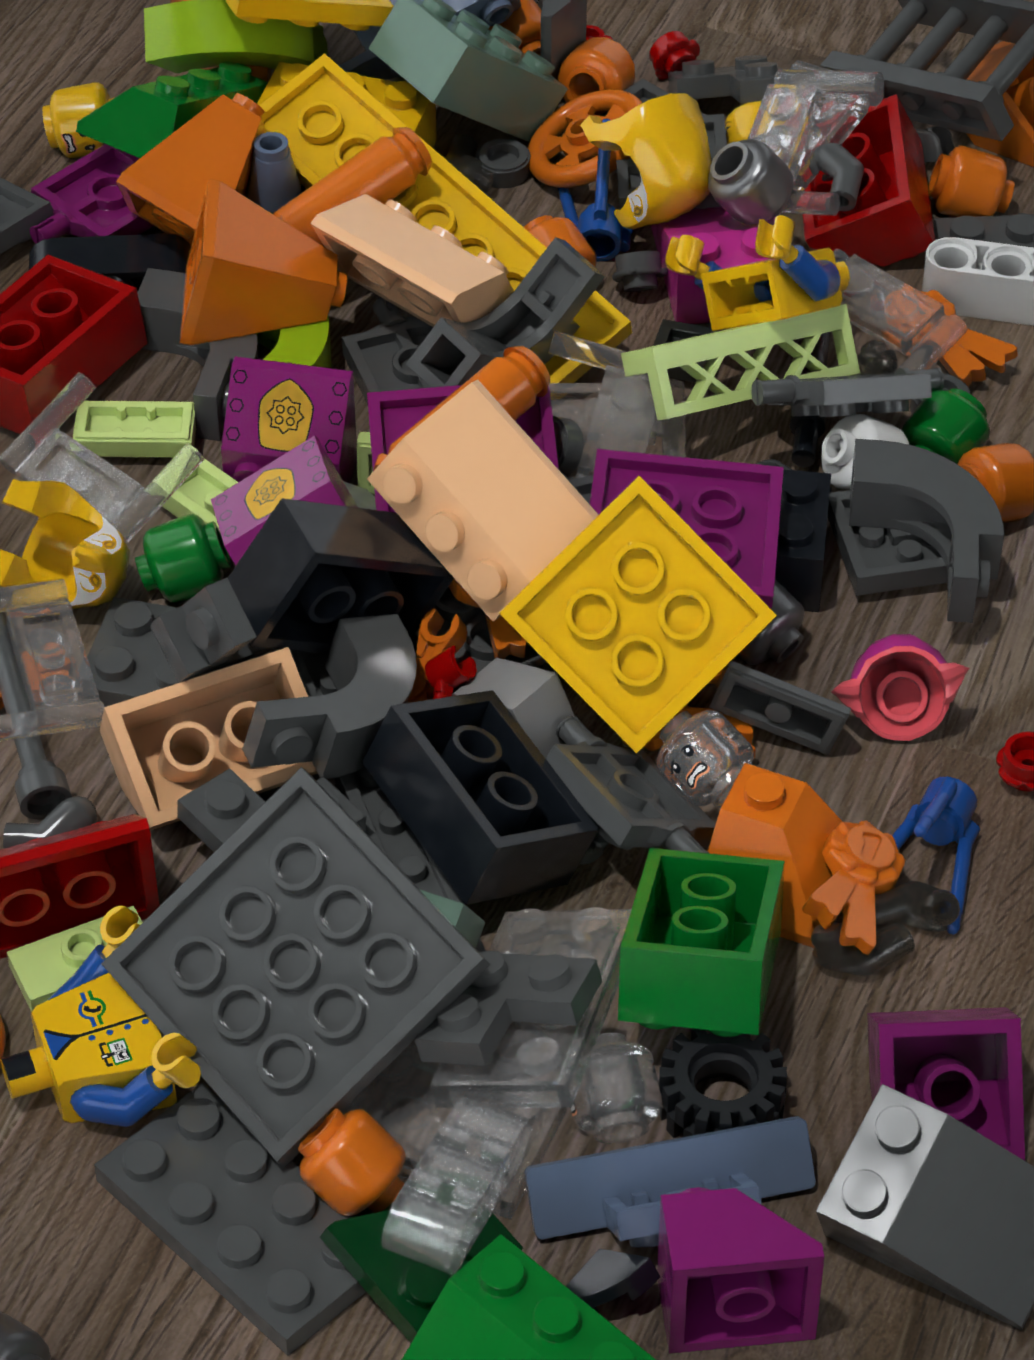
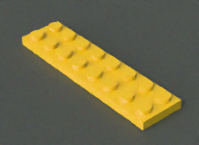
(335, 118)

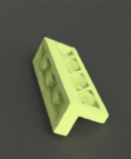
(734, 342)

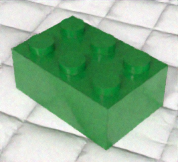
(701, 942)

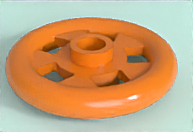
(581, 157)

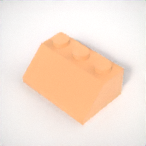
(410, 264)
(482, 497)
(195, 731)

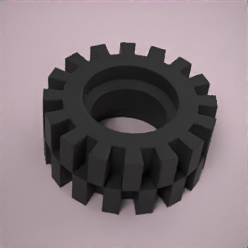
(726, 1057)

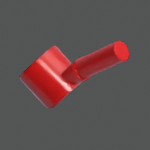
(446, 674)

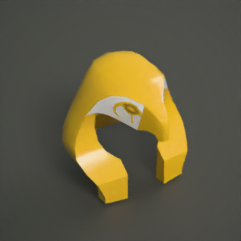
(670, 151)
(66, 544)

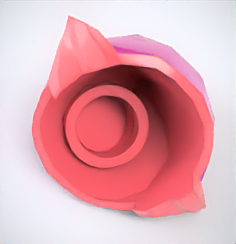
(901, 687)

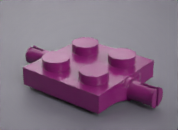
(88, 198)

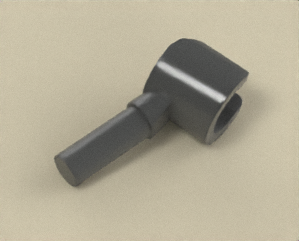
(935, 141)

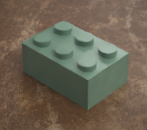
(468, 66)

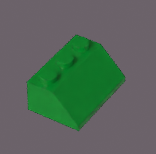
(155, 110)
(515, 1310)

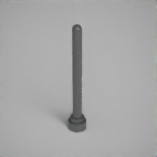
(39, 782)

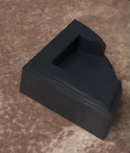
(611, 1275)

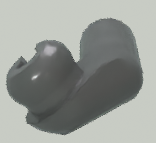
(841, 168)
(67, 816)

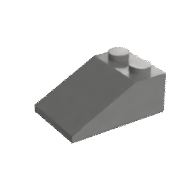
(937, 1206)

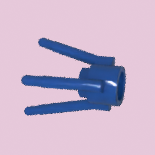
(598, 219)
(943, 818)

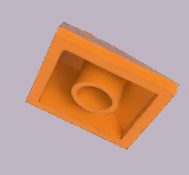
(783, 821)

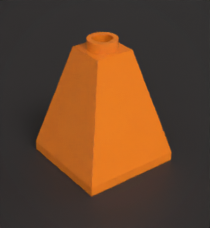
(173, 176)
(253, 272)

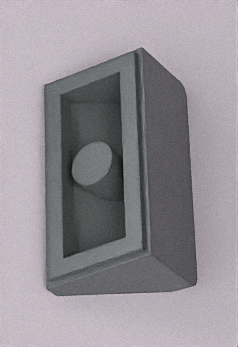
(562, 29)
(779, 707)

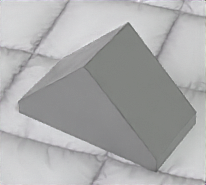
(529, 694)

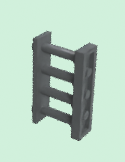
(948, 97)

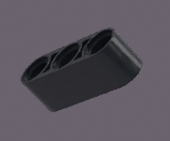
(118, 256)

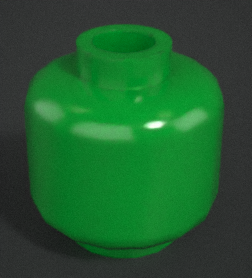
(948, 424)
(182, 558)

